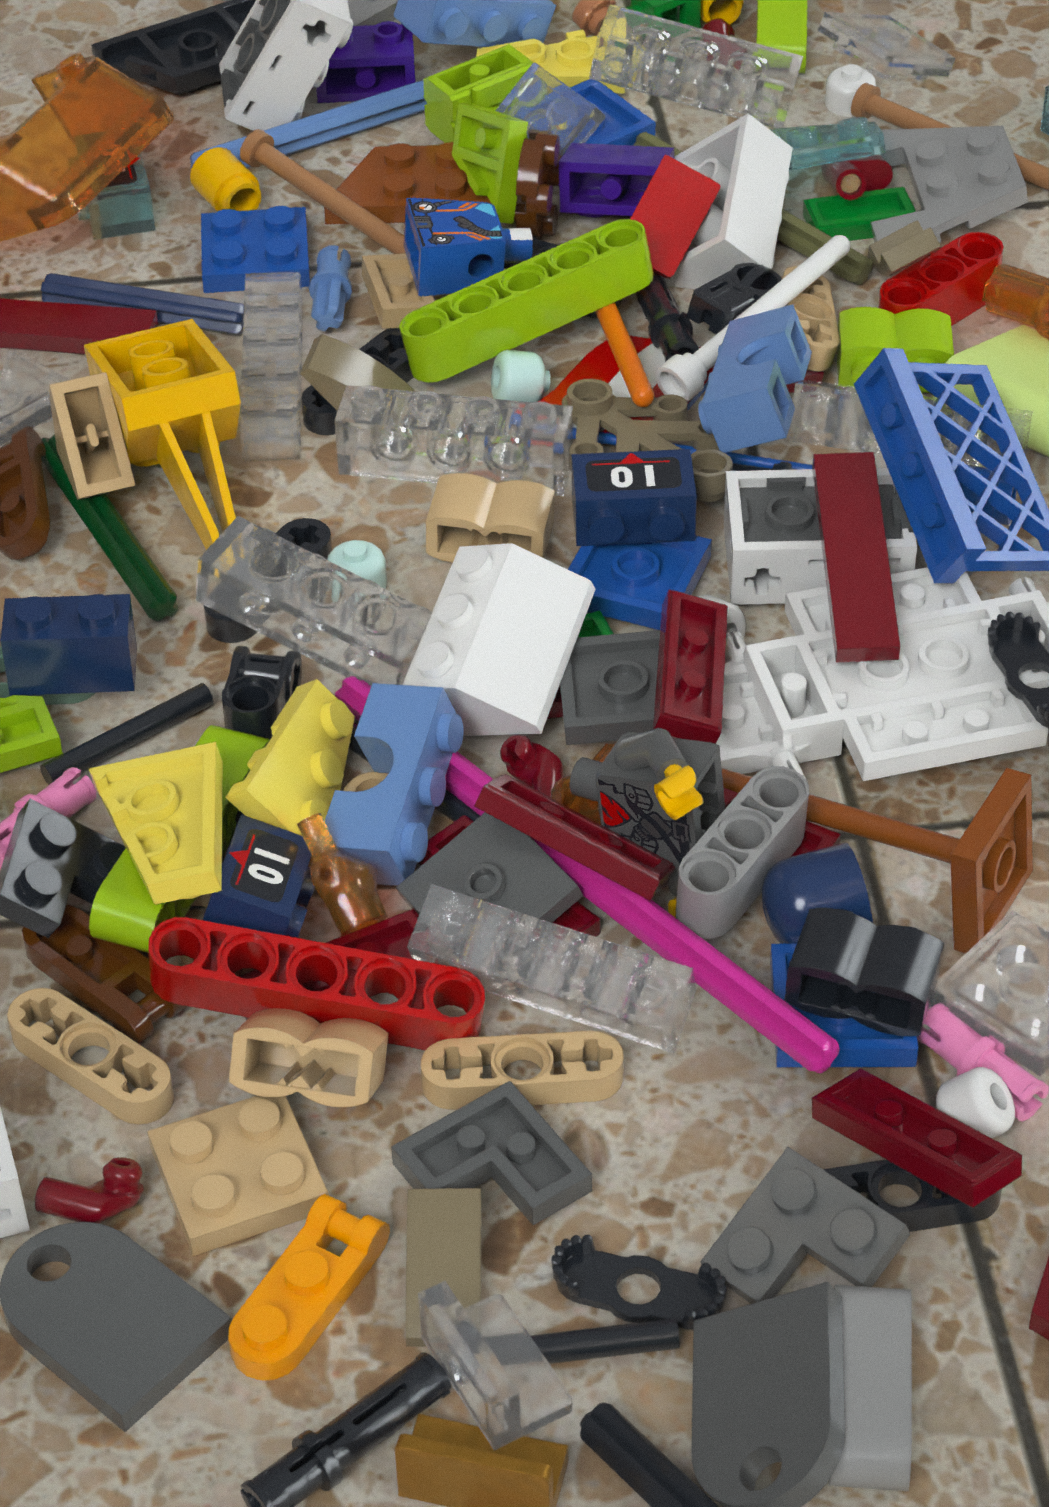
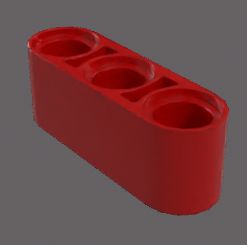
(947, 279)

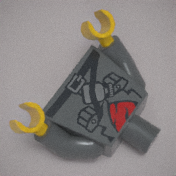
(655, 792)

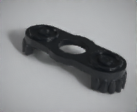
(1015, 649)
(593, 1278)

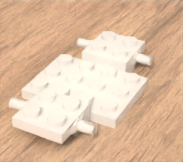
(925, 711)

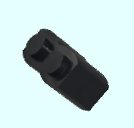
(864, 971)

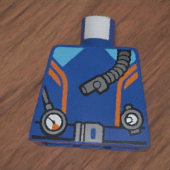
(458, 244)

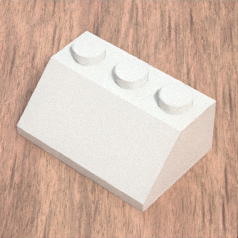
(747, 211)
(501, 637)

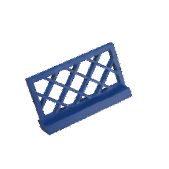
(929, 474)

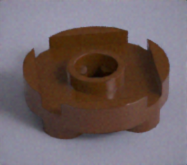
(535, 182)

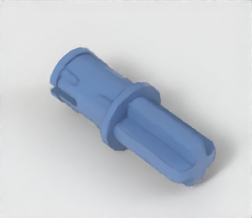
(330, 288)

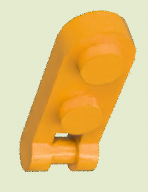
(304, 1290)

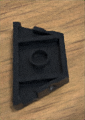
(180, 51)

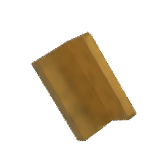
(459, 1468)

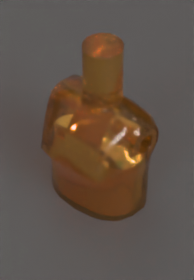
(341, 880)

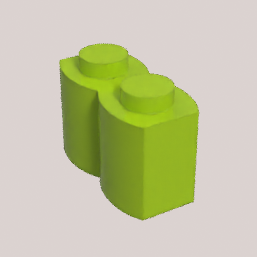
(867, 330)

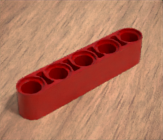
(292, 961)

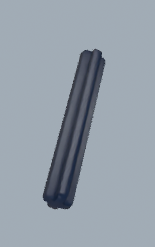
(171, 307)

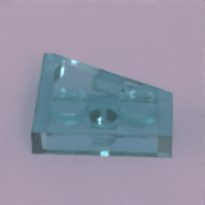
(832, 142)

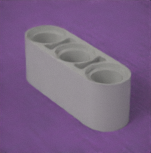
(732, 857)
(876, 1388)

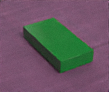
(854, 217)

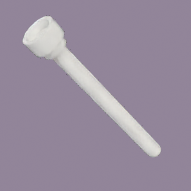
(686, 373)

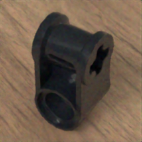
(259, 689)

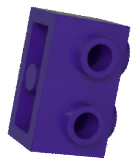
(369, 63)
(606, 177)

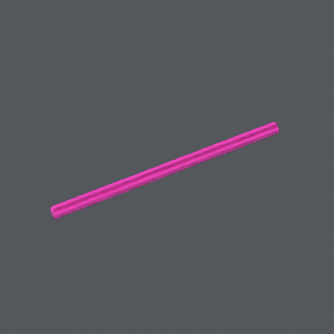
(658, 929)

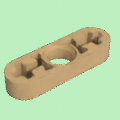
(818, 321)
(542, 1049)
(98, 1081)

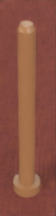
(869, 103)
(259, 150)

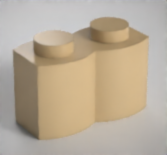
(480, 512)
(293, 1053)

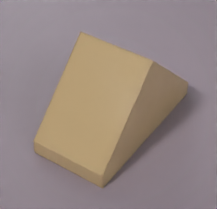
(90, 436)

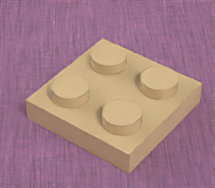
(236, 1171)

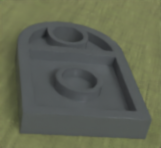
(113, 1323)
(768, 1395)

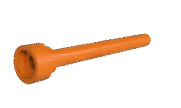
(625, 355)

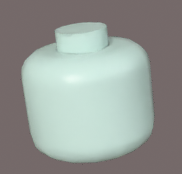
(519, 376)
(361, 559)

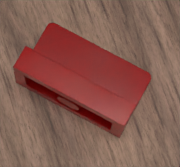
(673, 212)

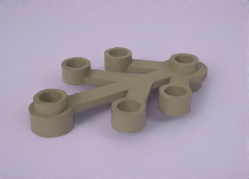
(597, 407)

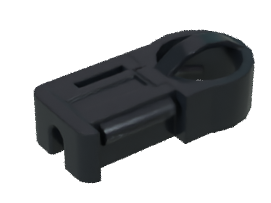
(730, 295)

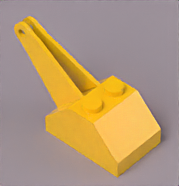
(174, 398)

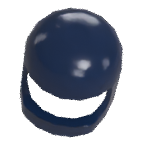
(809, 881)

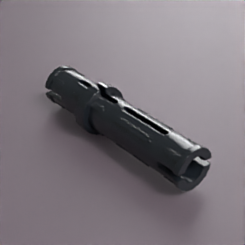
(667, 326)
(323, 1455)

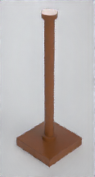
(986, 862)

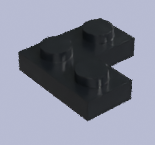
(47, 862)

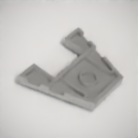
(956, 176)

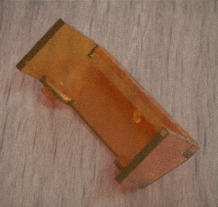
(74, 142)

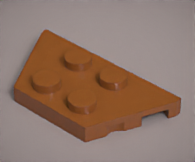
(404, 172)

